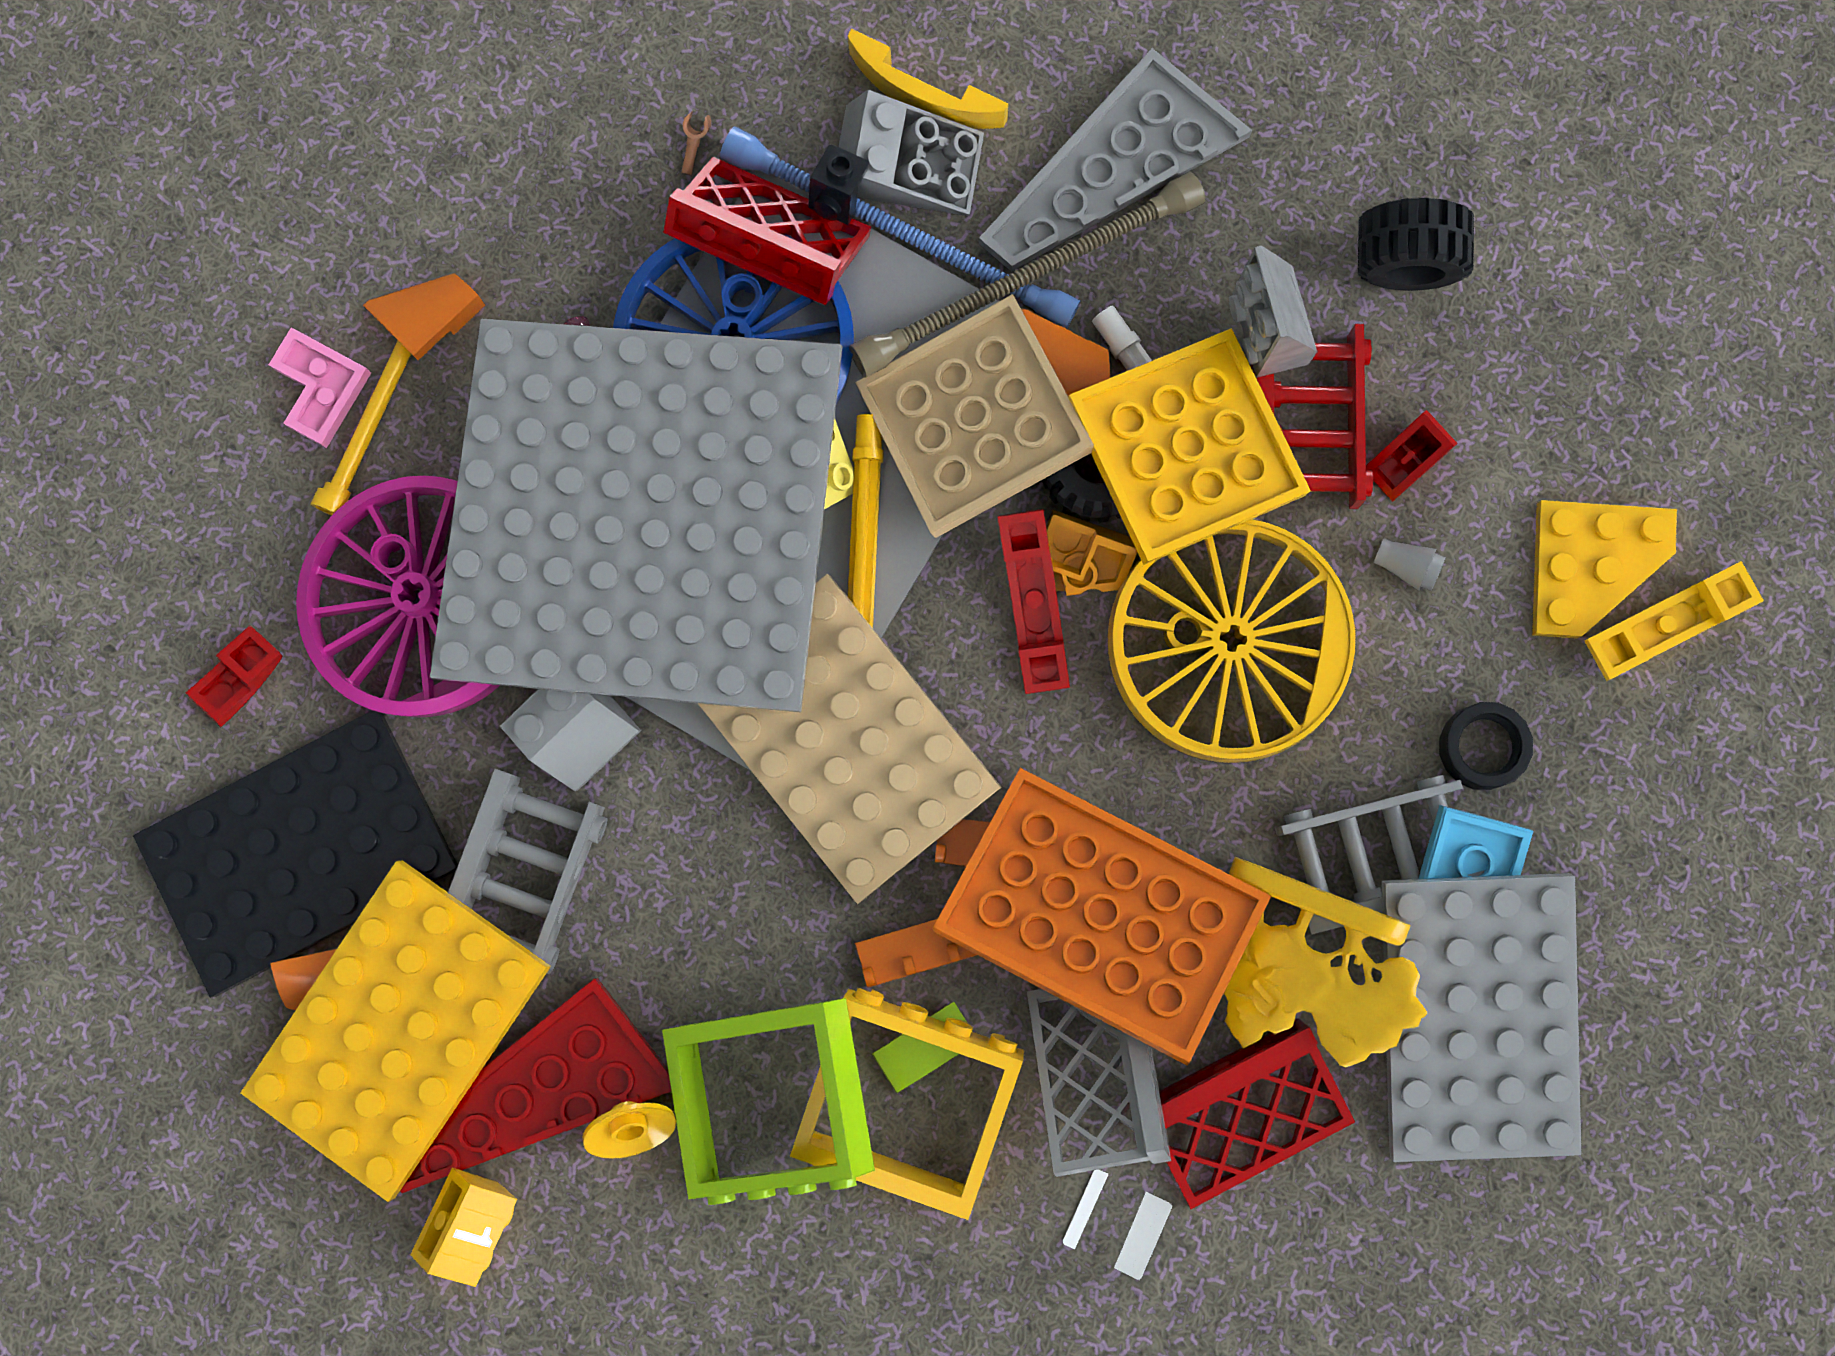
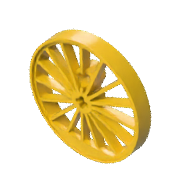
(1333, 662)

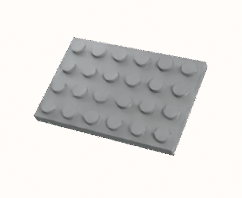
(1500, 1035)

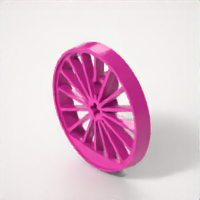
(407, 616)

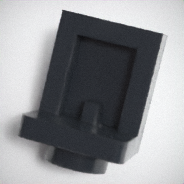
(836, 183)

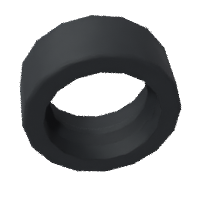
(1511, 721)

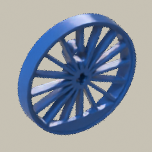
(737, 319)

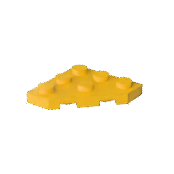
(1593, 560)

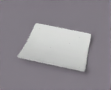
(1143, 1232)

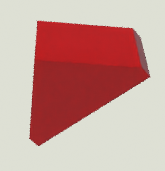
(1410, 455)

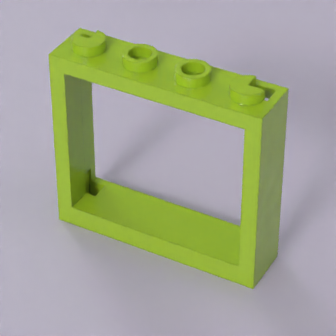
(841, 1091)

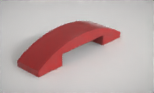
(1034, 601)

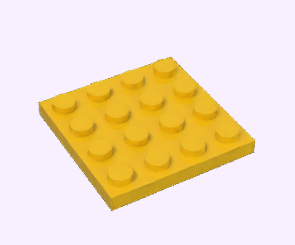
(1188, 446)

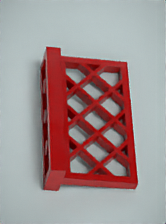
(762, 245)
(1237, 1073)

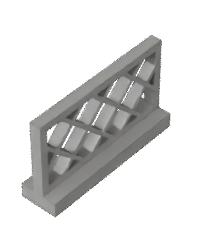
(1141, 1085)

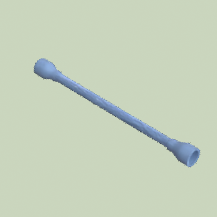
(749, 153)

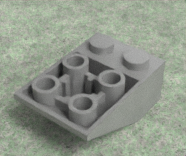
(912, 154)
(1271, 315)

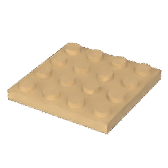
(975, 416)

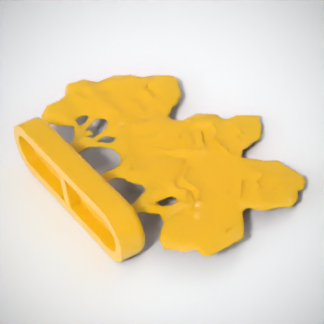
(1287, 976)

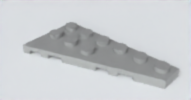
(1130, 146)

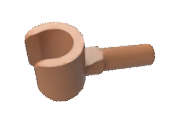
(693, 142)

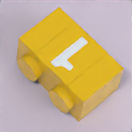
(463, 1227)

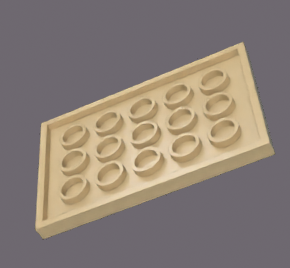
(868, 759)

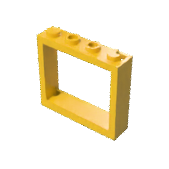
(896, 1175)

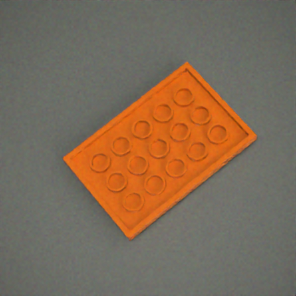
(1102, 915)

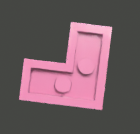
(329, 382)

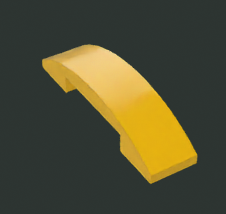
(973, 110)
(1673, 620)

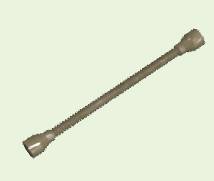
(878, 350)

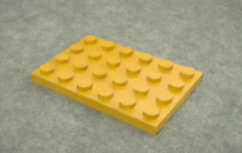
(395, 1030)

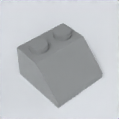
(570, 733)

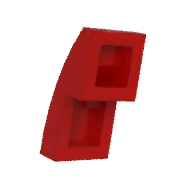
(237, 677)

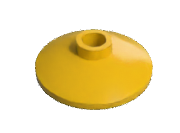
(629, 1130)

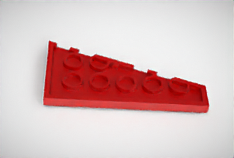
(548, 1083)

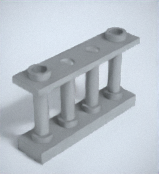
(489, 839)
(1367, 894)

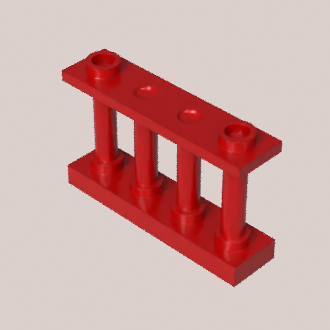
(1358, 355)

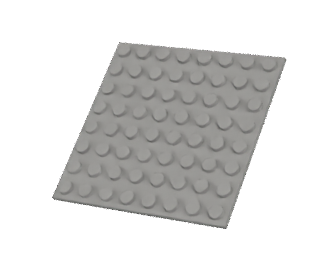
(639, 514)

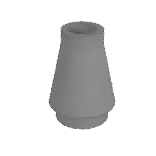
(1411, 563)

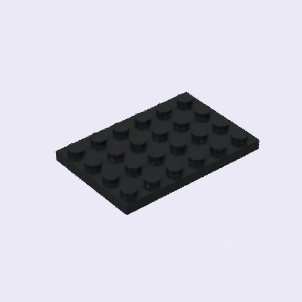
(291, 851)

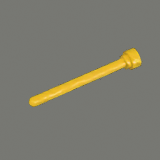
(336, 493)

